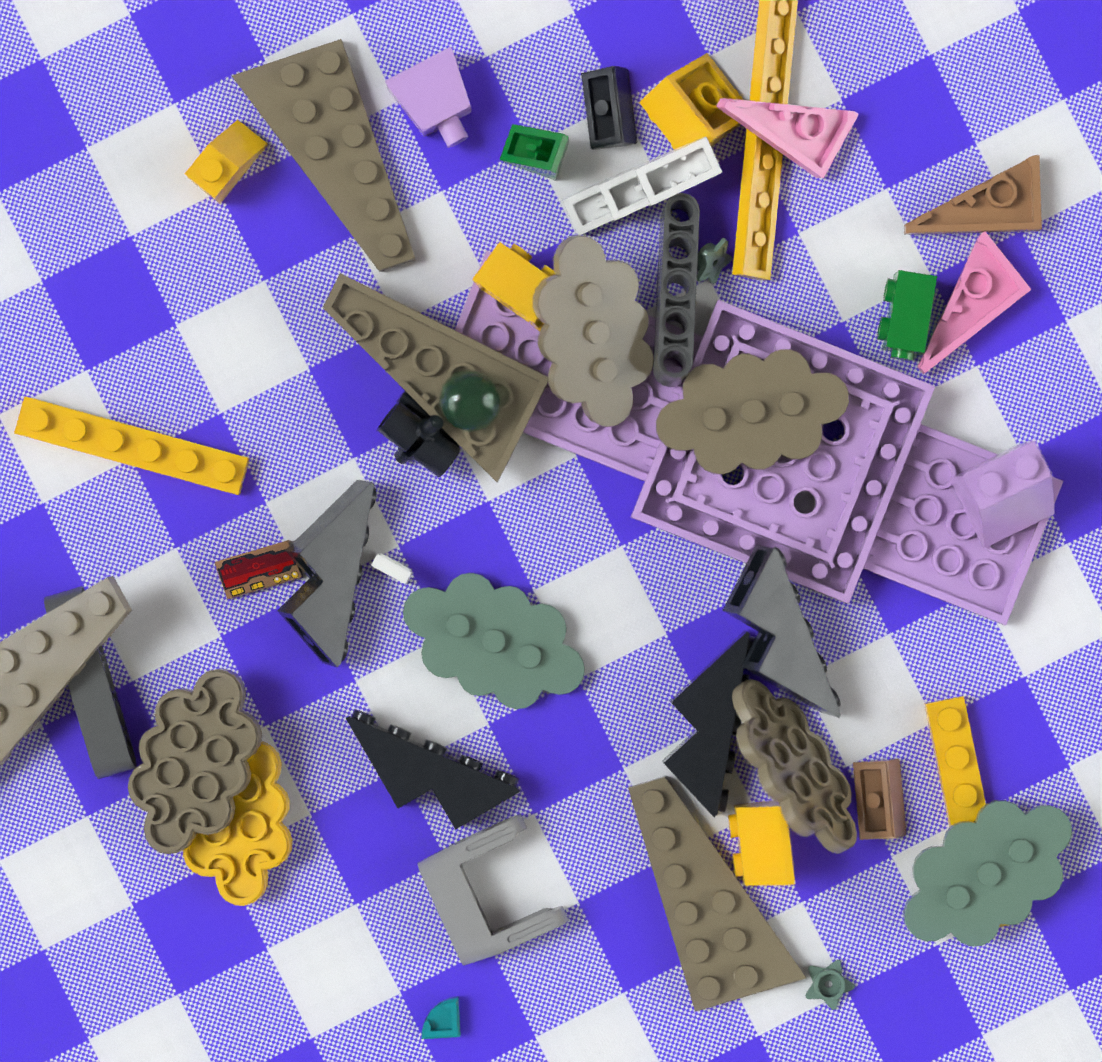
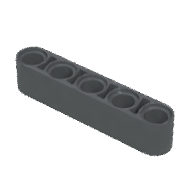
(682, 273)
(98, 708)

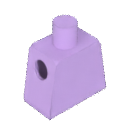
(433, 96)

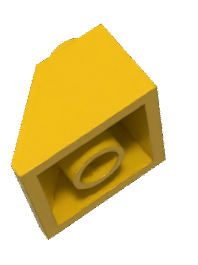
(687, 102)
(762, 844)

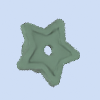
(712, 260)
(839, 984)

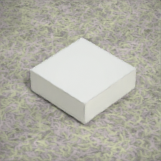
(392, 568)

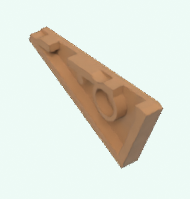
(998, 205)

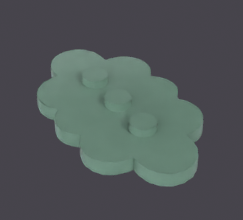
(493, 640)
(987, 872)

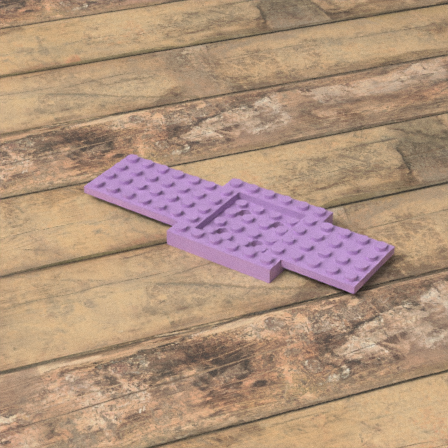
(876, 490)

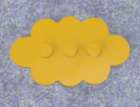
(253, 839)

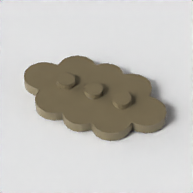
(593, 330)
(752, 411)
(194, 761)
(794, 766)

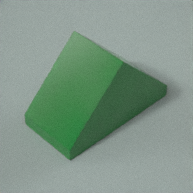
(535, 150)

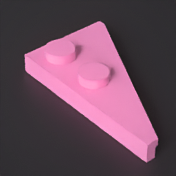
(799, 132)
(980, 295)

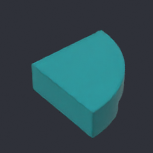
(443, 1020)

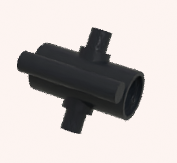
(419, 436)

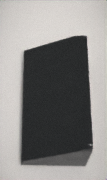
(609, 107)

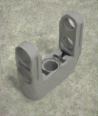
(460, 907)

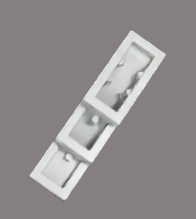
(642, 185)

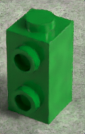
(908, 315)

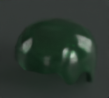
(469, 400)

